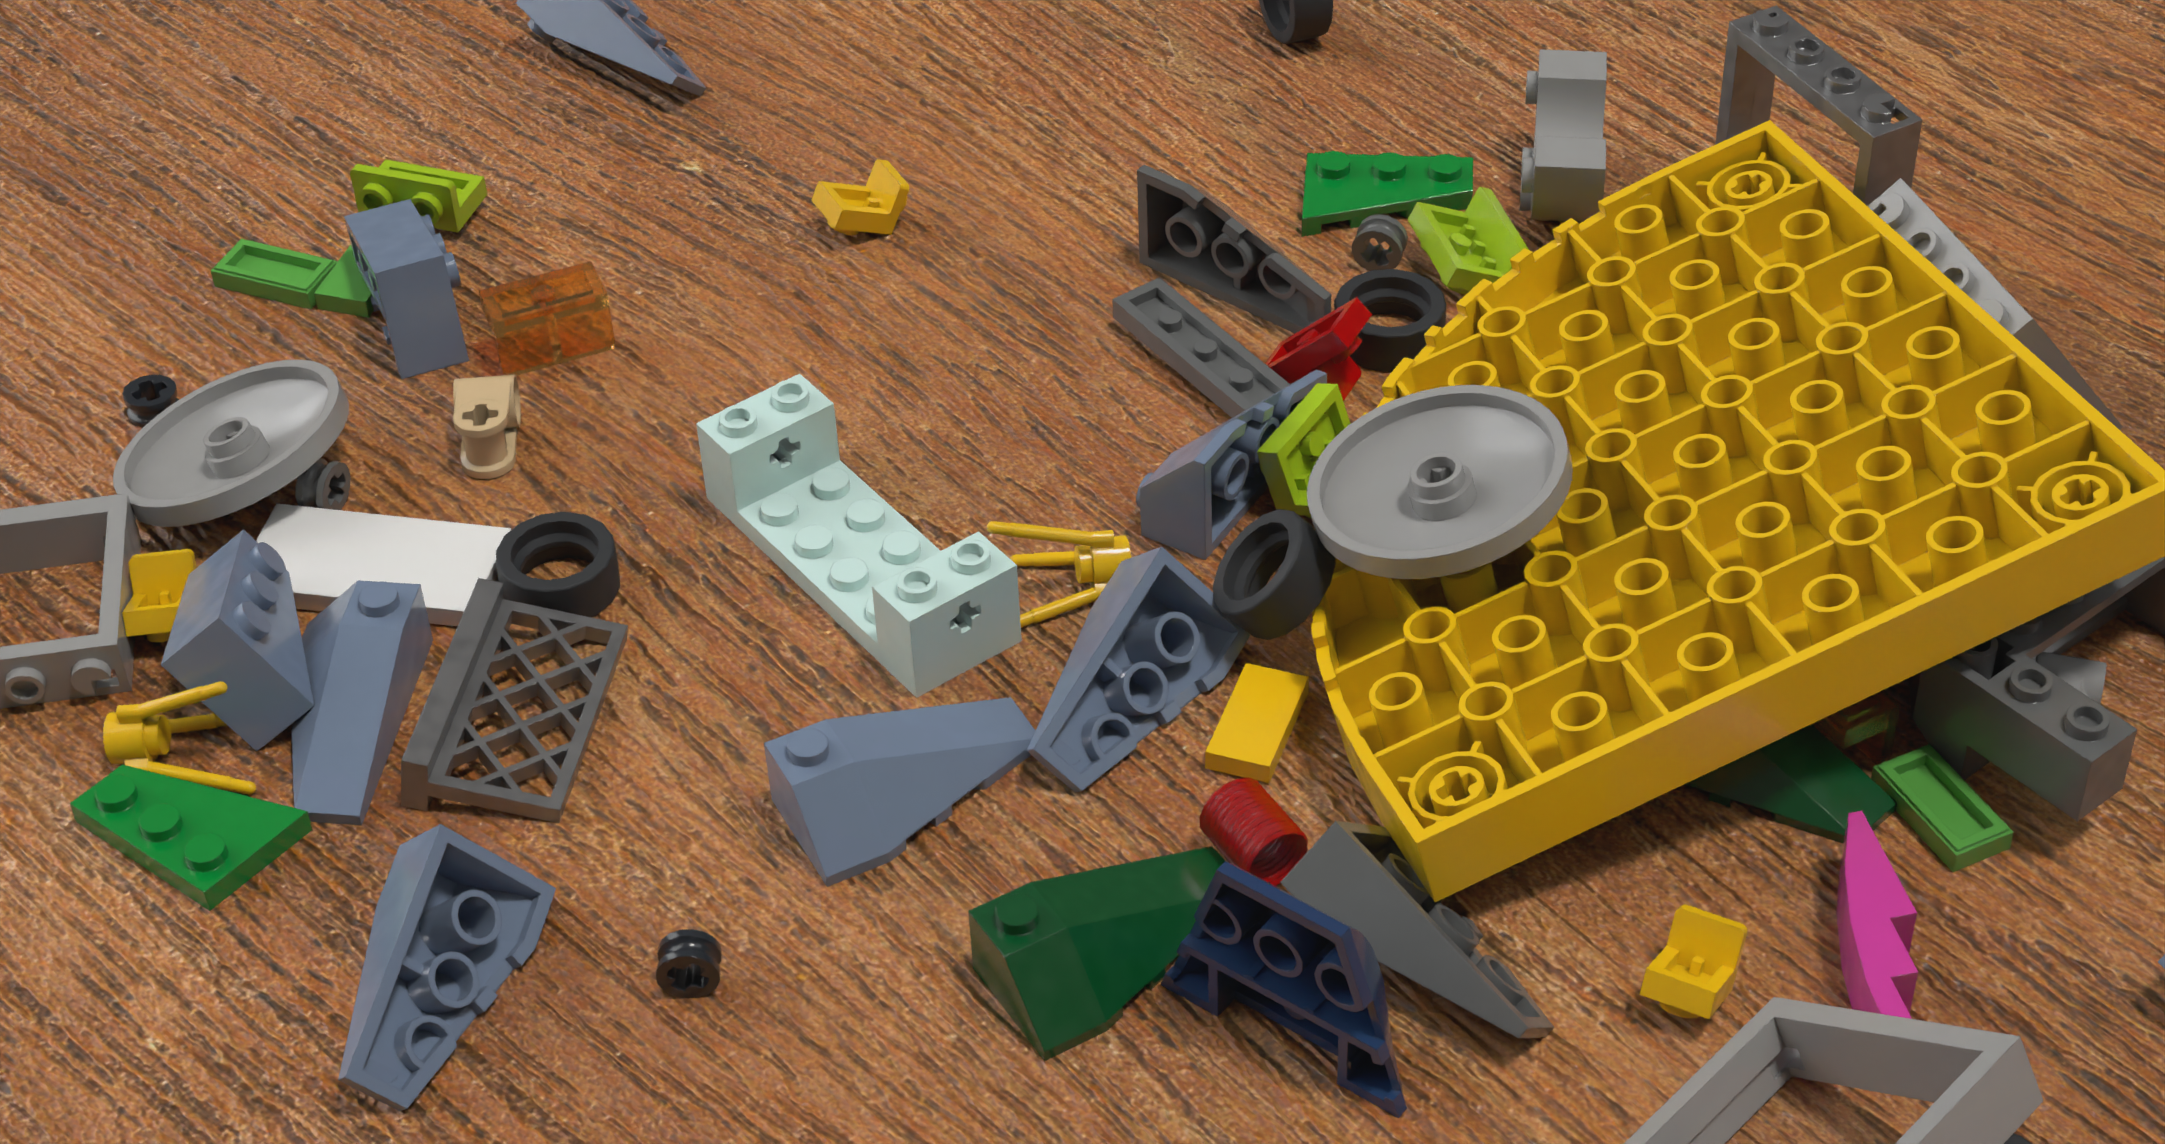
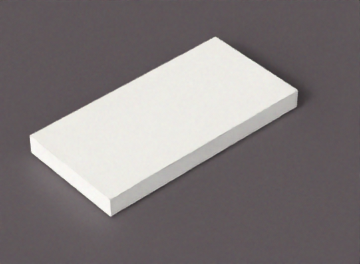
(338, 547)

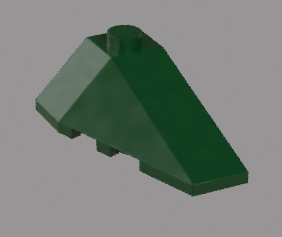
(1801, 784)
(1086, 942)

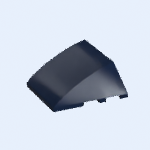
(1296, 970)

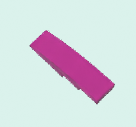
(1874, 925)

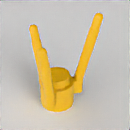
(1094, 561)
(138, 736)

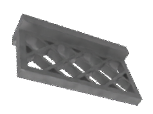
(458, 701)

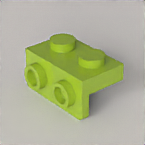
(440, 193)
(1467, 243)
(1297, 444)

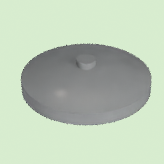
(231, 442)
(1440, 481)

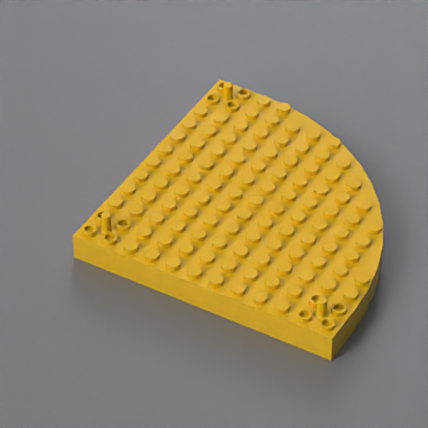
(1776, 504)

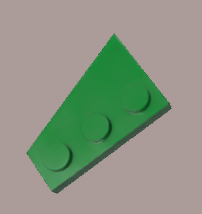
(1368, 185)
(189, 832)

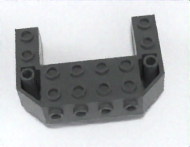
(2027, 720)

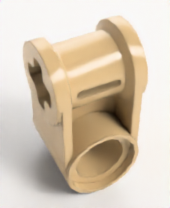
(488, 419)

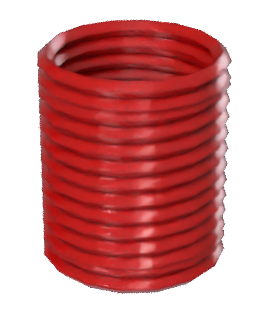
(1253, 830)

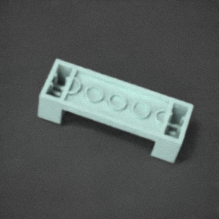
(910, 605)

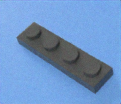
(1196, 347)

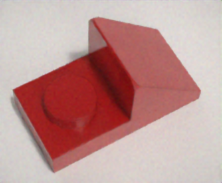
(1324, 347)

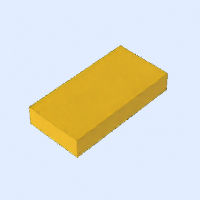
(1257, 722)

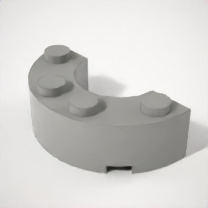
(1568, 162)

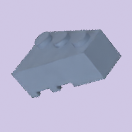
(410, 285)
(242, 630)

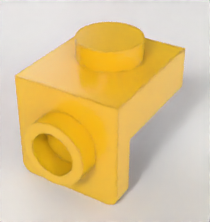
(867, 207)
(157, 591)
(1696, 965)

